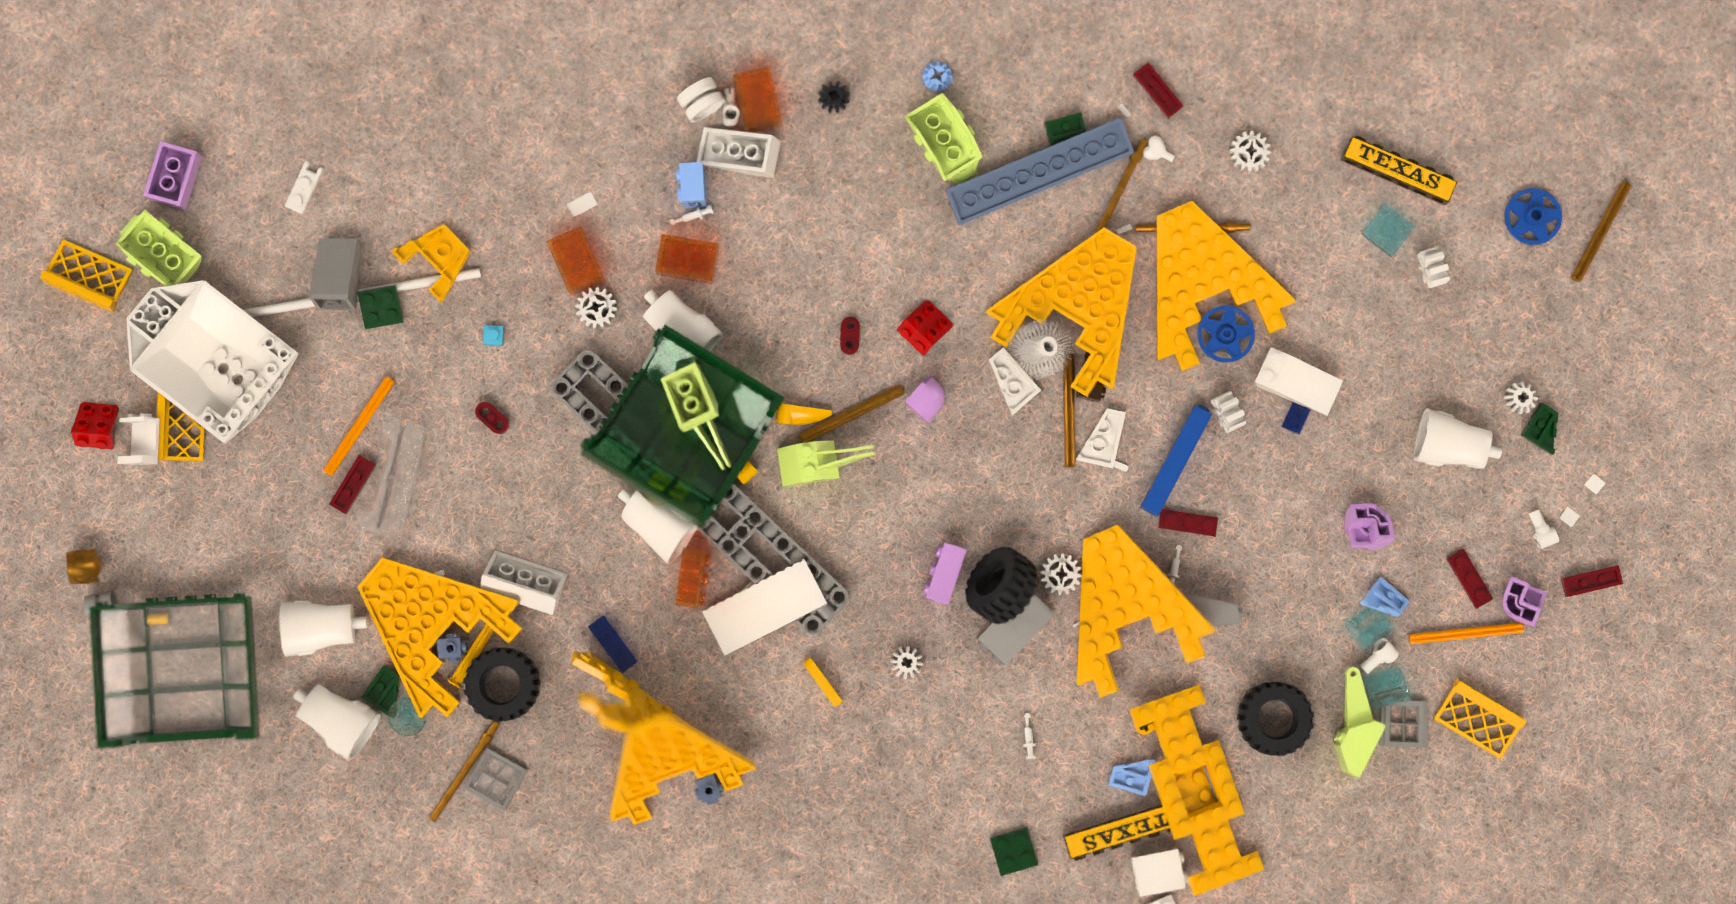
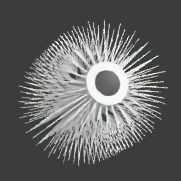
(1038, 349)

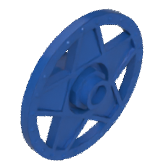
(1533, 216)
(1226, 334)

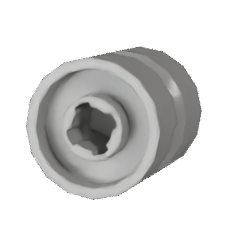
(90, 600)

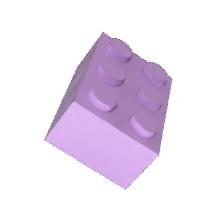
(172, 175)
(944, 573)

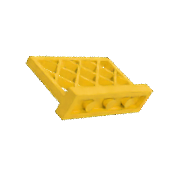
(84, 291)
(163, 413)
(1492, 708)

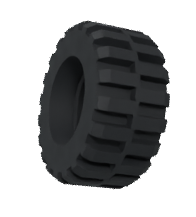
(1001, 585)
(475, 684)
(1301, 713)

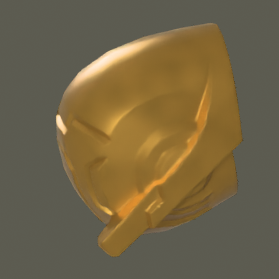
(83, 566)

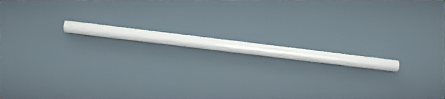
(401, 286)

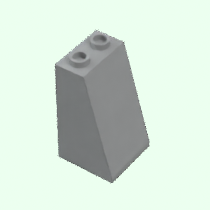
(336, 274)
(1216, 611)
(1009, 638)

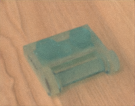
(1371, 632)
(1383, 683)

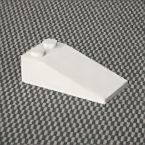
(739, 151)
(1298, 381)

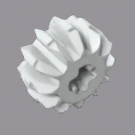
(1517, 390)
(904, 668)

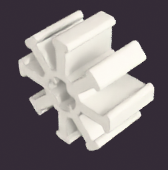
(1433, 267)
(1228, 412)

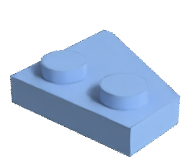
(1385, 598)
(1132, 776)

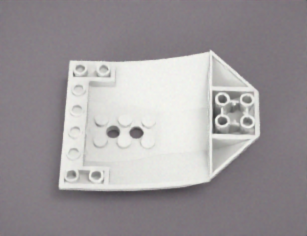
(182, 339)

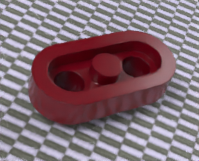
(850, 335)
(492, 418)

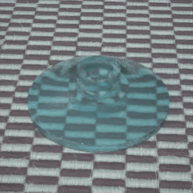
(405, 708)

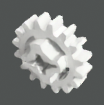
(1258, 152)
(584, 311)
(1069, 575)

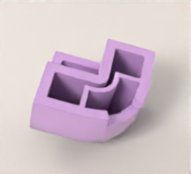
(927, 399)
(1368, 527)
(1523, 602)

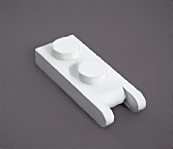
(303, 188)

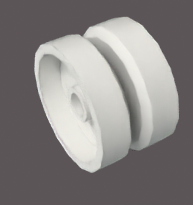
(701, 99)

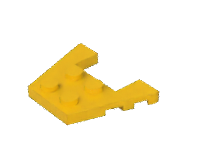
(443, 252)

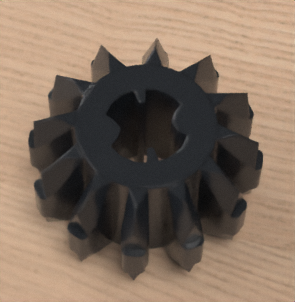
(841, 95)

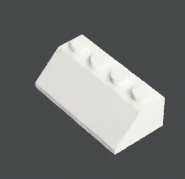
(524, 581)

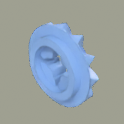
(934, 84)

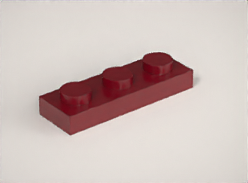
(1158, 90)
(352, 484)
(1188, 522)
(1469, 578)
(1592, 581)

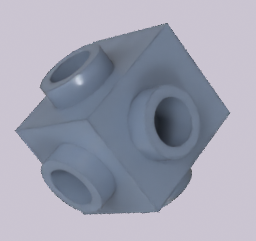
(445, 648)
(709, 781)

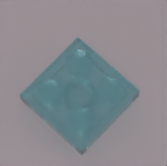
(1388, 230)

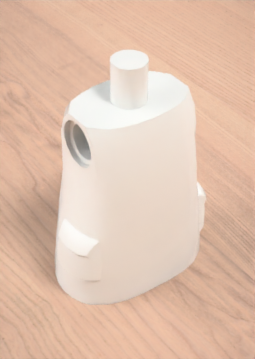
(674, 313)
(1450, 441)
(657, 525)
(316, 626)
(339, 721)

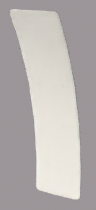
(1595, 485)

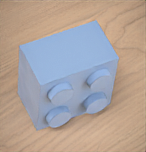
(693, 186)

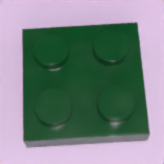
(380, 307)
(1013, 851)

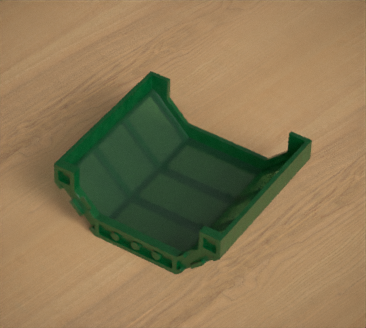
(660, 460)

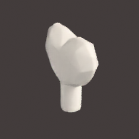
(1156, 150)

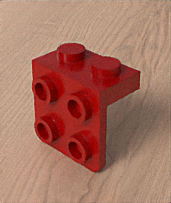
(924, 327)
(95, 425)

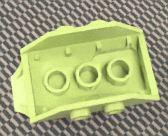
(945, 139)
(158, 250)

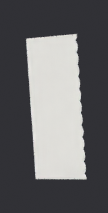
(764, 607)

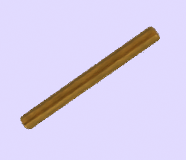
(1601, 231)
(1069, 412)
(851, 414)

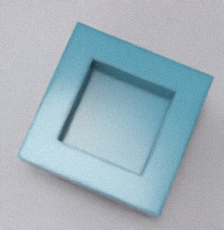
(493, 335)

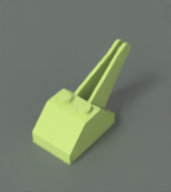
(695, 404)
(814, 462)
(1360, 732)

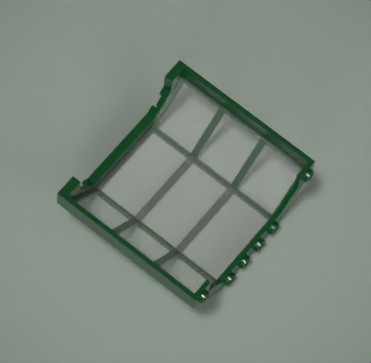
(174, 670)

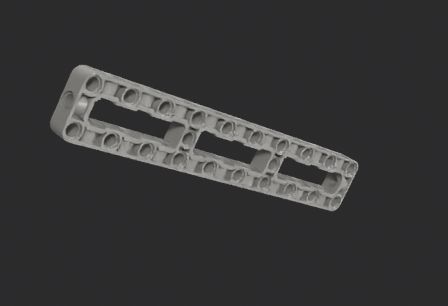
(737, 501)

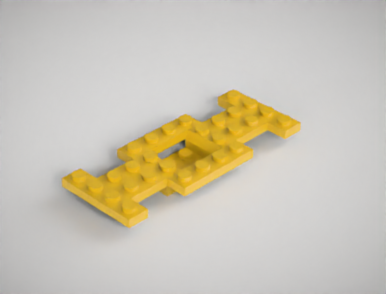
(1187, 792)

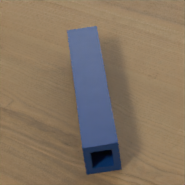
(1176, 460)

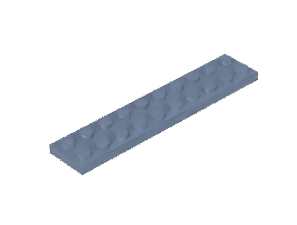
(1039, 171)

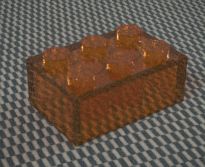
(757, 100)
(687, 259)
(576, 261)
(692, 578)

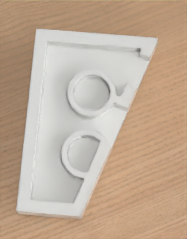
(1015, 389)
(1104, 441)

